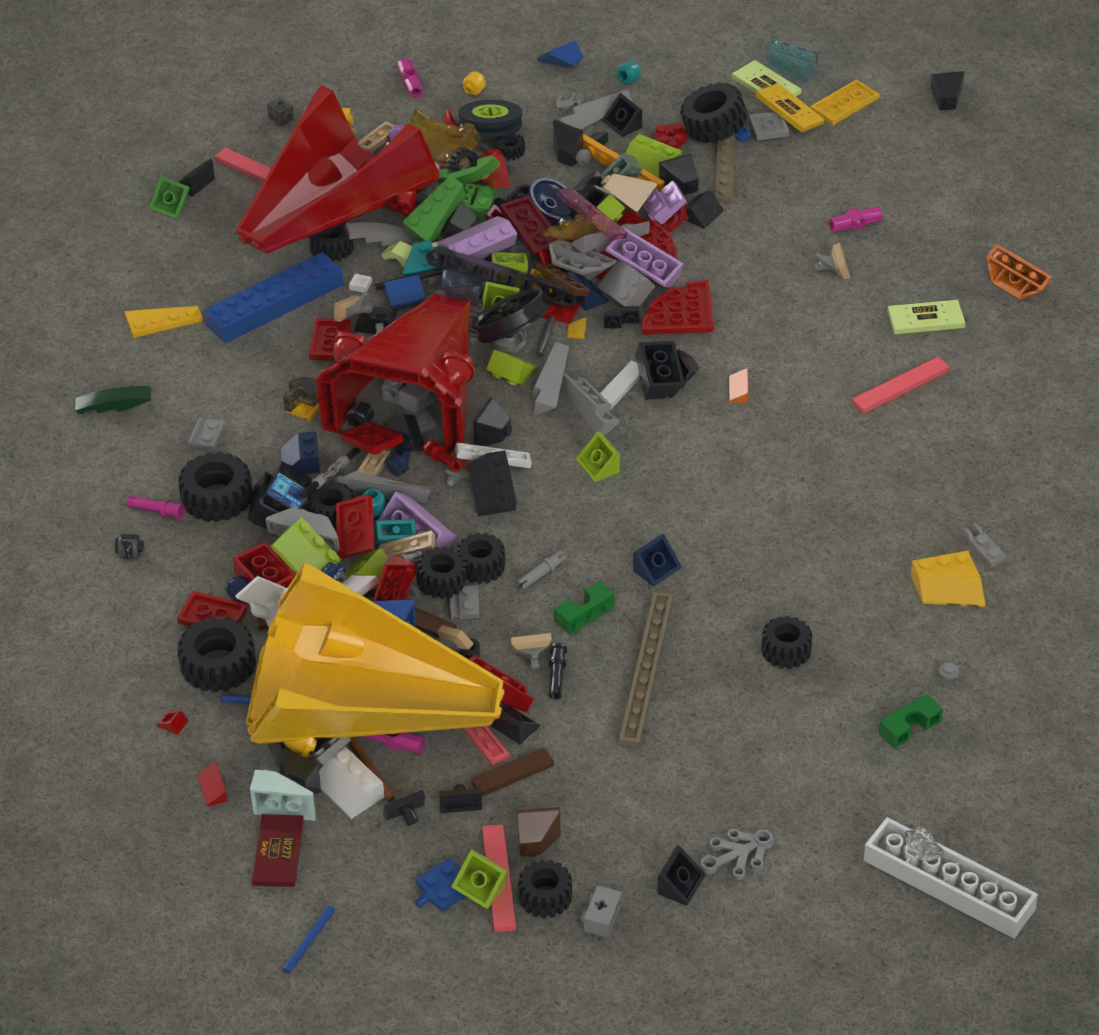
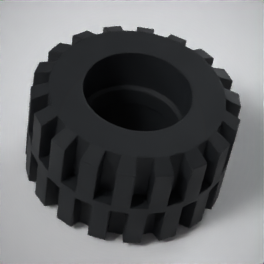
(332, 243)
(324, 500)
(483, 557)
(445, 583)
(785, 653)
(549, 901)

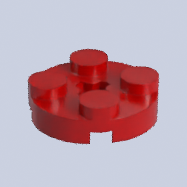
(676, 130)

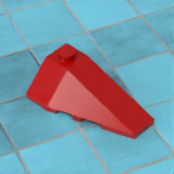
(499, 177)

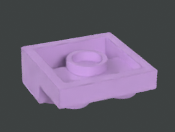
(664, 203)

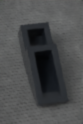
(593, 194)

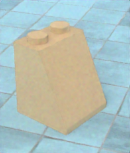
(628, 190)

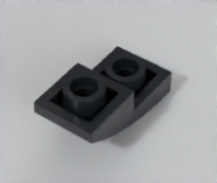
(616, 317)

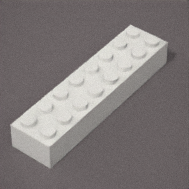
(953, 880)

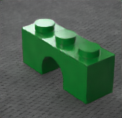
(573, 616)
(921, 711)

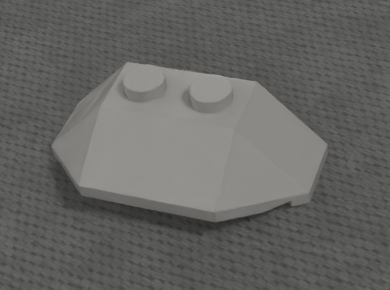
(585, 264)
(321, 524)

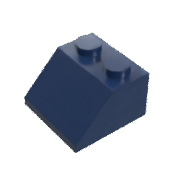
(302, 452)

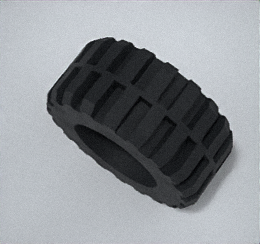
(713, 112)
(215, 503)
(219, 672)

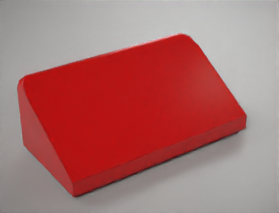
(212, 785)

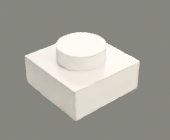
(360, 283)

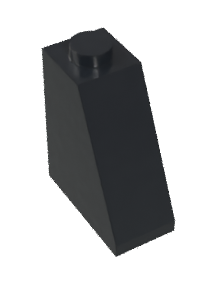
(947, 89)

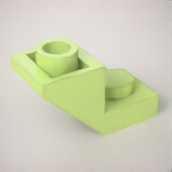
(399, 251)

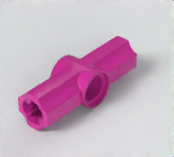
(410, 78)
(855, 219)
(405, 741)

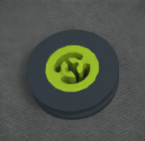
(492, 117)

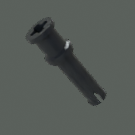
(557, 664)

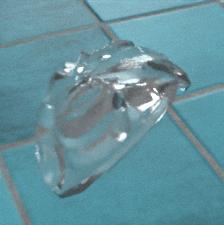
(922, 844)

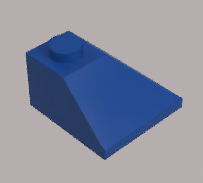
(563, 56)

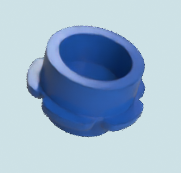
(743, 134)

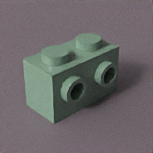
(624, 165)

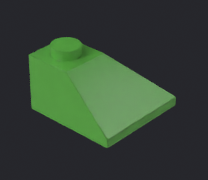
(169, 197)

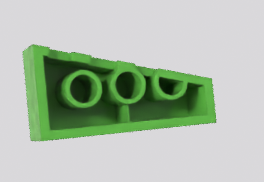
(434, 212)

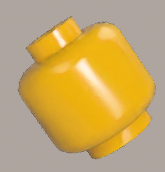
(474, 83)

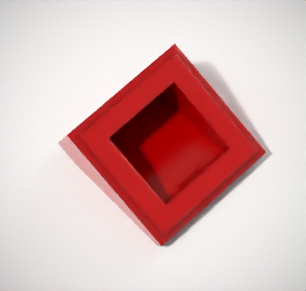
(173, 721)

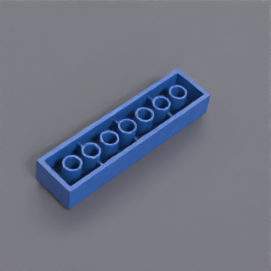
(273, 297)

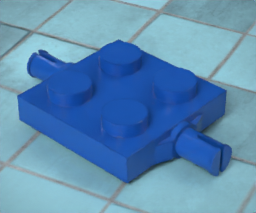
(437, 885)

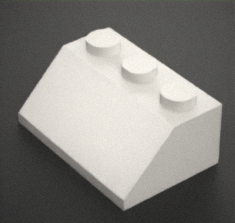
(350, 783)

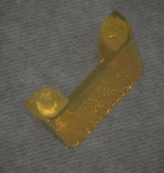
(443, 137)

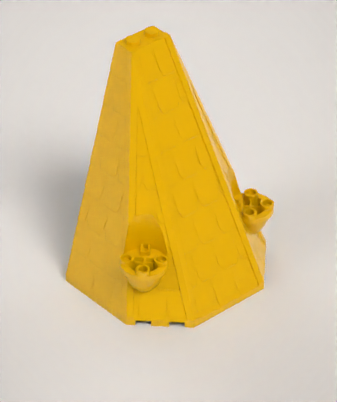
(358, 671)

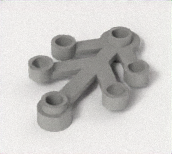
(738, 851)

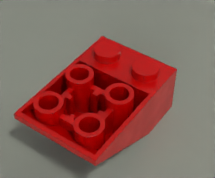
(395, 579)

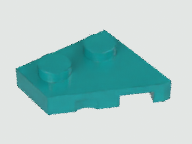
(417, 258)

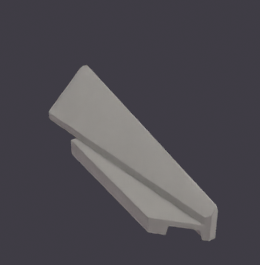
(590, 112)
(549, 382)
(362, 482)

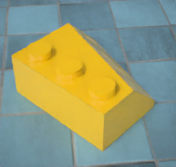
(948, 580)

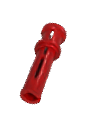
(439, 453)

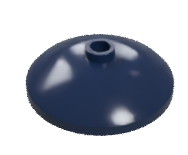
(544, 194)

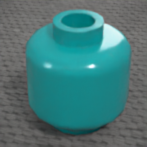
(628, 72)
(378, 501)

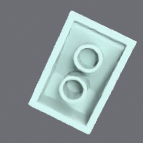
(280, 796)

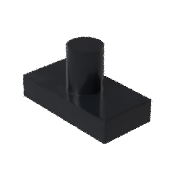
(460, 799)
(405, 807)

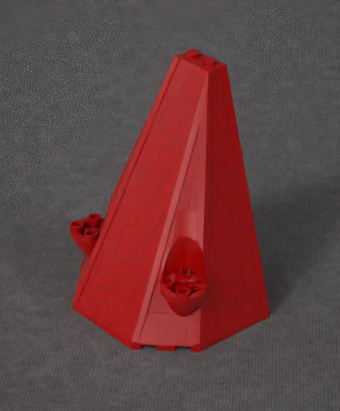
(331, 180)
(420, 349)

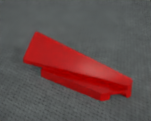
(514, 692)

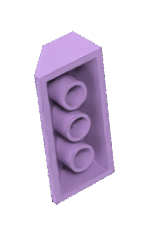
(482, 239)
(646, 259)
(406, 508)

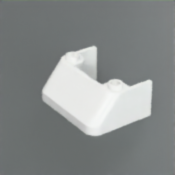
(262, 597)

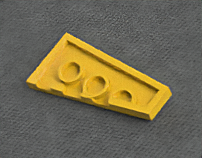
(156, 320)

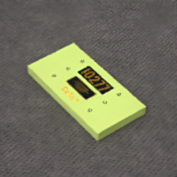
(757, 77)
(926, 316)

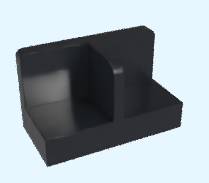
(408, 427)

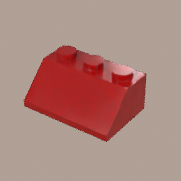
(265, 563)

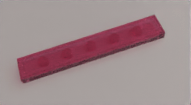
(592, 214)

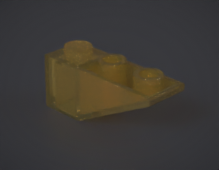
(571, 229)

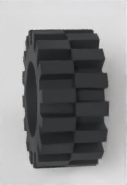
(515, 141)
(458, 155)

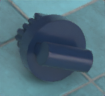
(399, 464)

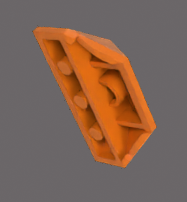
(1015, 274)

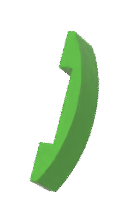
(484, 167)

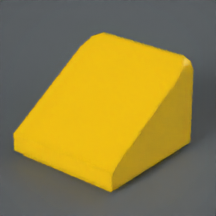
(577, 329)

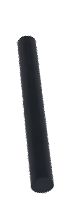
(426, 274)

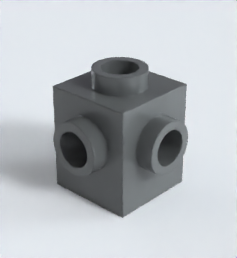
(280, 111)

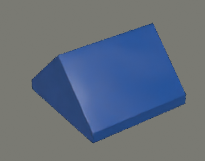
(404, 291)

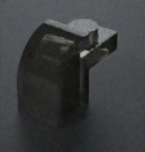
(301, 390)

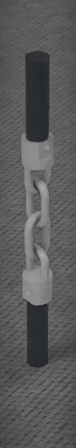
(322, 478)

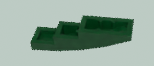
(118, 398)

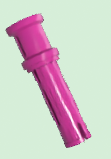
(164, 508)

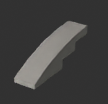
(378, 232)

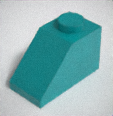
(392, 530)

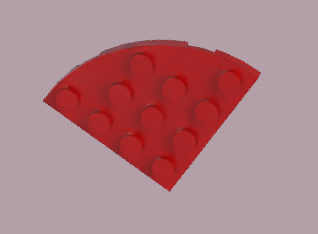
(657, 234)
(681, 311)

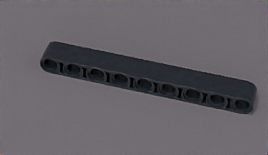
(494, 274)

